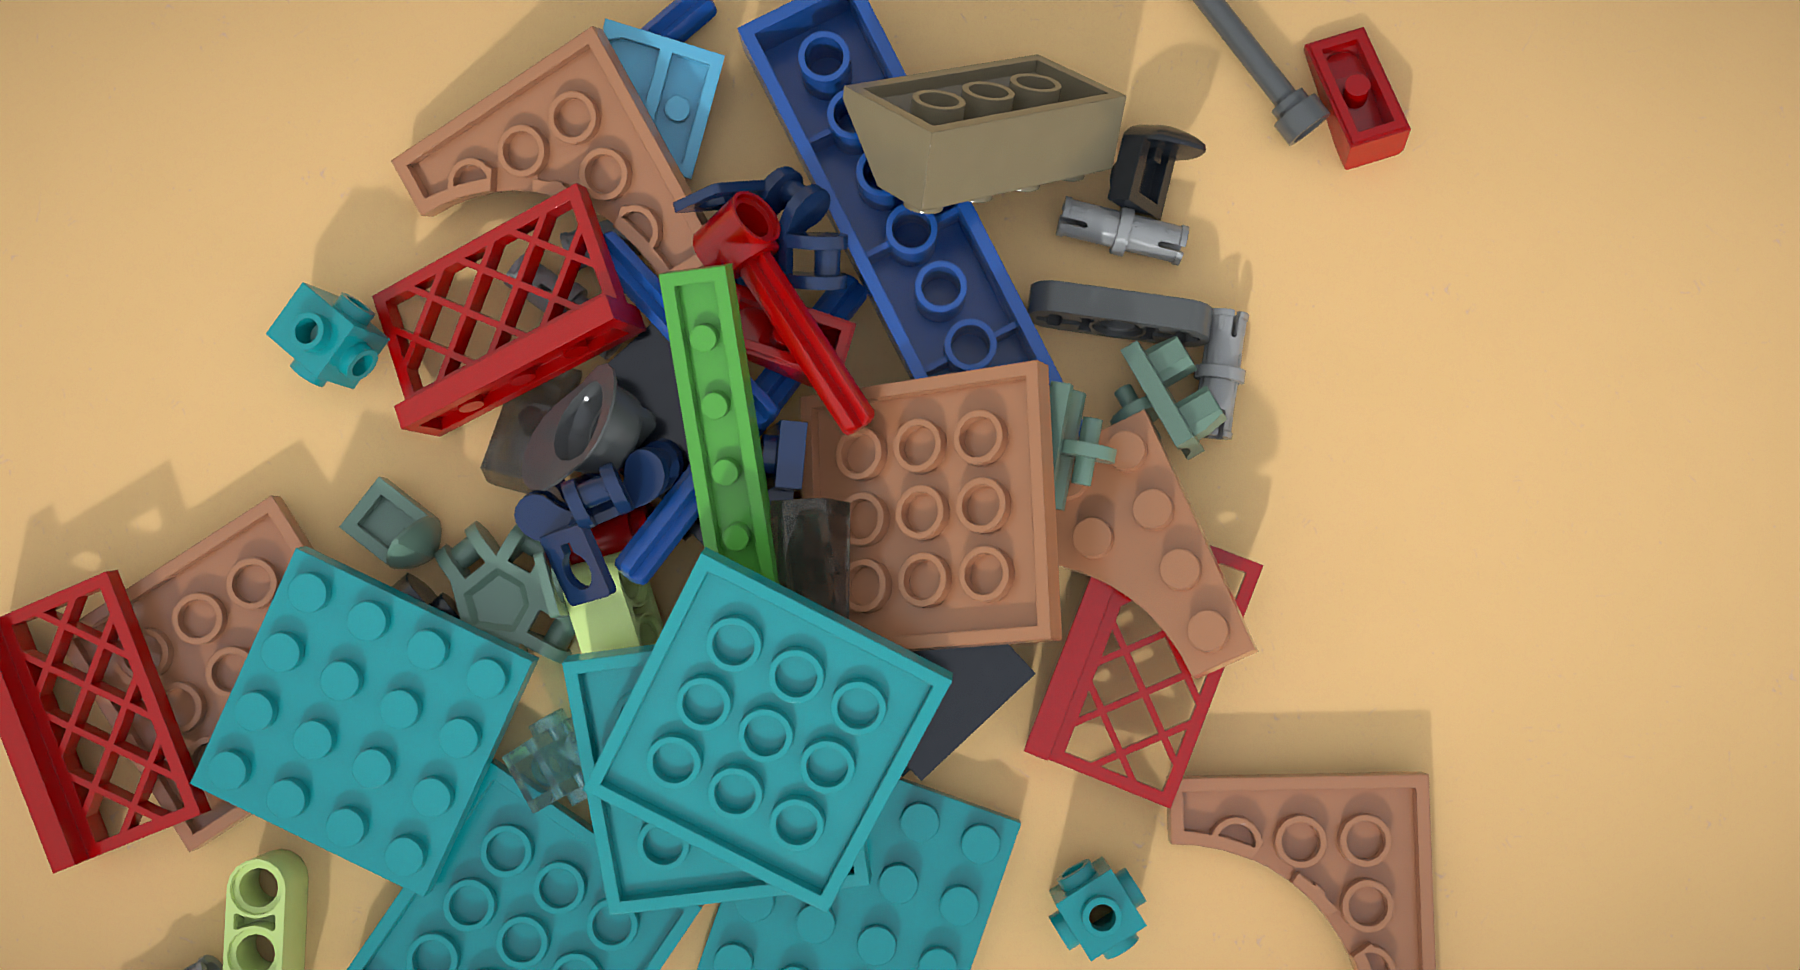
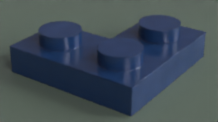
(784, 458)

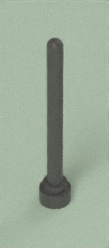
(1293, 108)

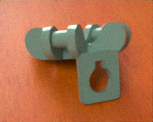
(505, 596)

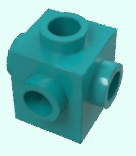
(328, 336)
(1081, 890)

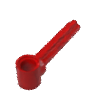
(746, 236)

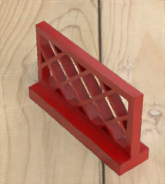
(513, 365)
(1075, 676)
(44, 739)

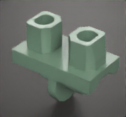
(1156, 371)
(1066, 418)

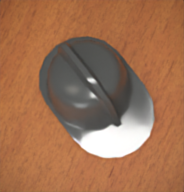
(586, 431)

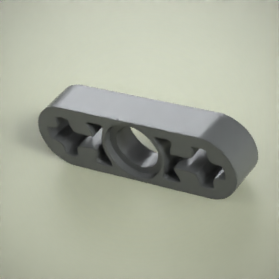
(1119, 313)

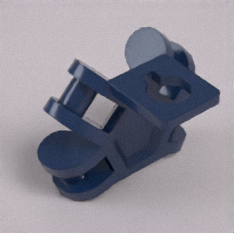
(802, 209)
(577, 505)

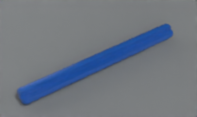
(679, 507)

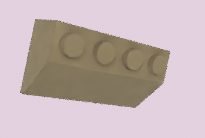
(983, 130)

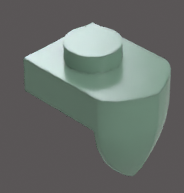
(394, 526)

